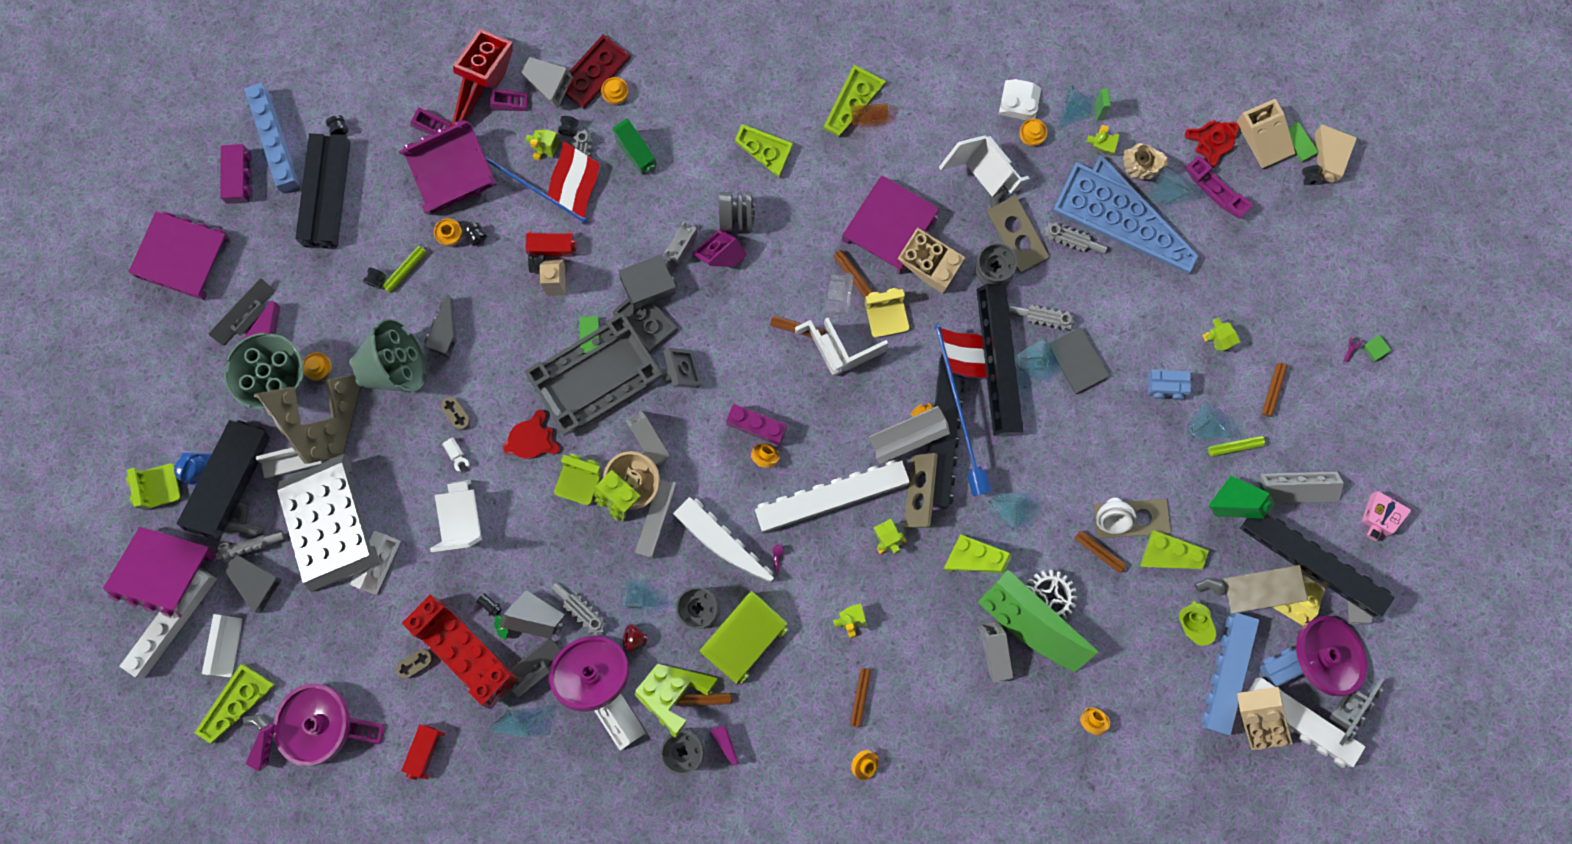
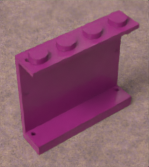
(448, 166)
(889, 220)
(177, 254)
(156, 571)

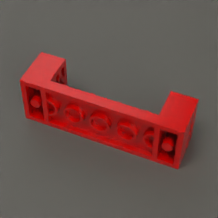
(461, 651)

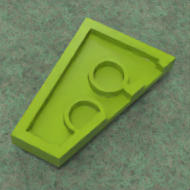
(765, 148)
(1170, 552)
(976, 556)

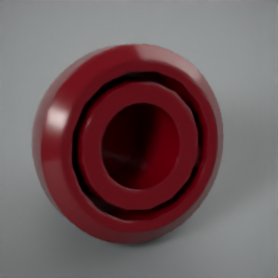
(633, 638)

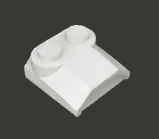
(1020, 99)

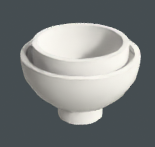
(1116, 516)

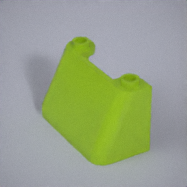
(743, 637)

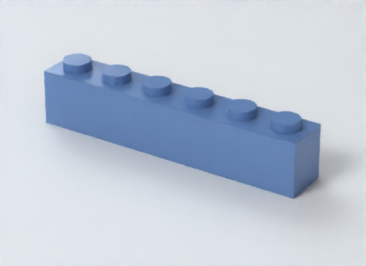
(272, 138)
(1230, 673)

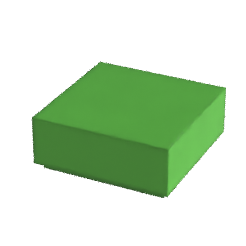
(1376, 348)

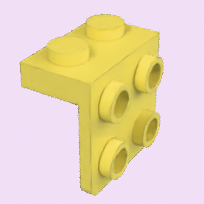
(886, 312)
(1306, 610)

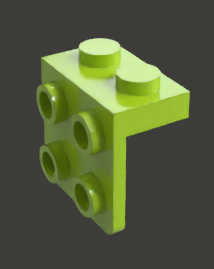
(578, 479)
(153, 486)
(615, 495)

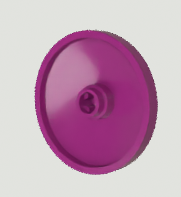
(1331, 656)
(589, 673)
(311, 724)

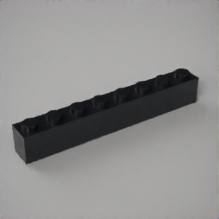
(999, 360)
(946, 445)
(1319, 564)

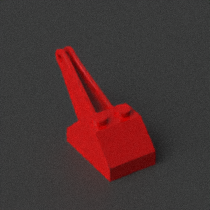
(481, 62)

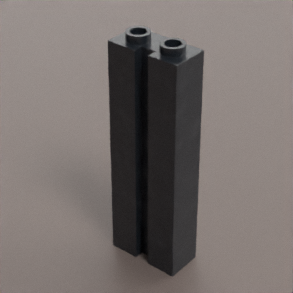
(323, 190)
(223, 480)

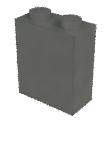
(647, 281)

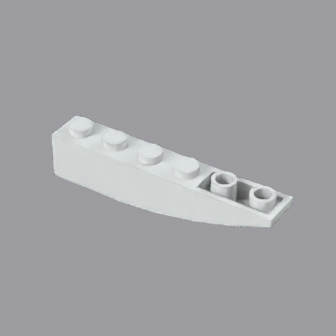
(719, 539)

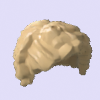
(1149, 166)

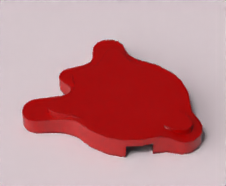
(1213, 139)
(530, 439)

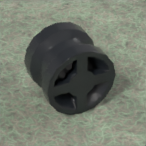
(336, 125)
(568, 126)
(1312, 175)
(475, 234)
(535, 261)
(374, 278)

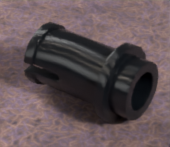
(489, 605)

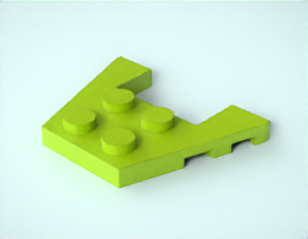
(664, 689)

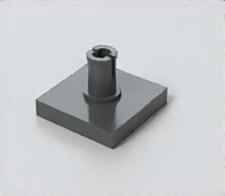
(681, 368)

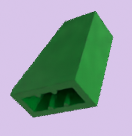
(634, 146)
(1241, 500)

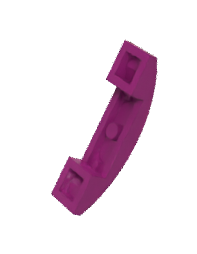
(1218, 191)

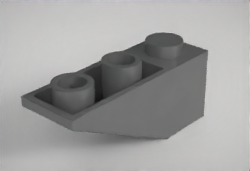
(443, 334)

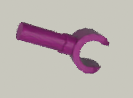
(1351, 348)
(777, 551)

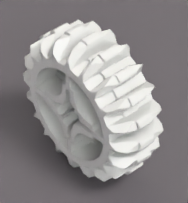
(1053, 587)

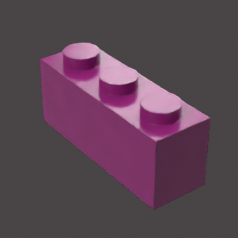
(235, 174)
(756, 425)

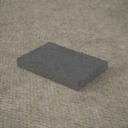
(648, 322)
(1078, 360)

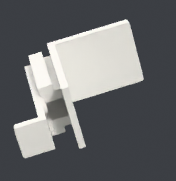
(986, 163)
(833, 350)
(457, 517)

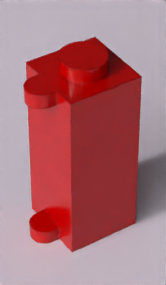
(551, 244)
(421, 752)

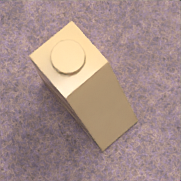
(1333, 152)
(553, 277)

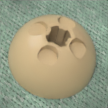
(633, 462)

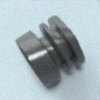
(735, 211)
(999, 255)
(692, 598)
(684, 763)

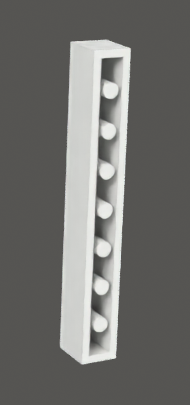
(832, 496)

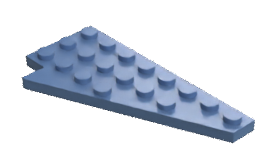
(1113, 208)

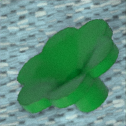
(502, 632)

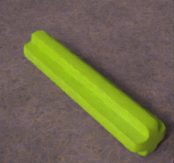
(405, 268)
(1236, 446)

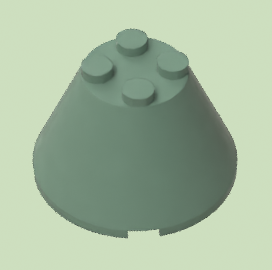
(390, 359)
(262, 365)

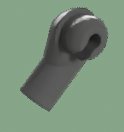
(995, 200)
(1212, 584)
(258, 721)

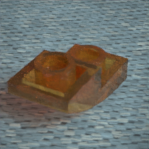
(870, 114)

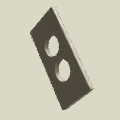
(1013, 208)
(922, 517)
(1159, 518)

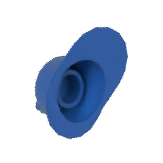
(190, 467)

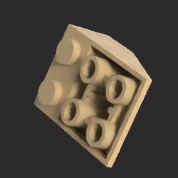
(1267, 133)
(930, 260)
(1264, 718)

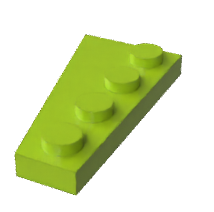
(856, 91)
(235, 700)

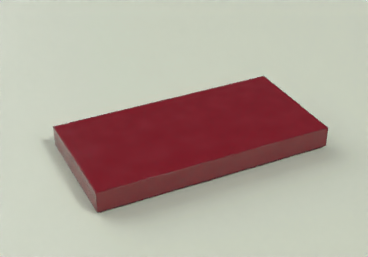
(593, 69)

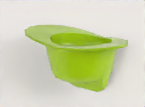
(1198, 623)

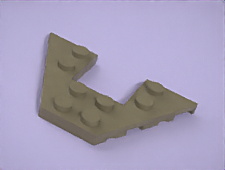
(320, 438)

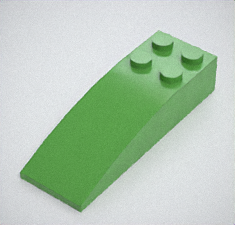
(1035, 623)

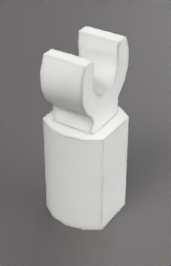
(455, 453)

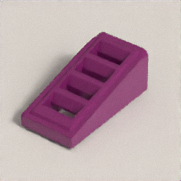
(500, 106)
(421, 112)
(366, 739)
(723, 740)
(261, 749)

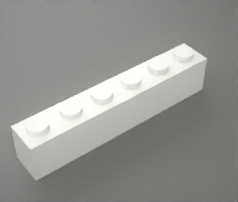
(164, 629)
(1316, 729)

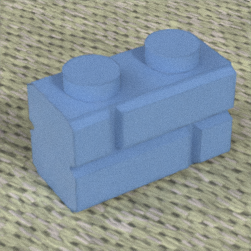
(1169, 383)
(1281, 668)

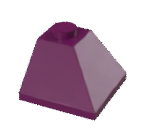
(720, 250)

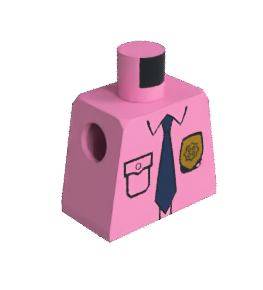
(1383, 515)

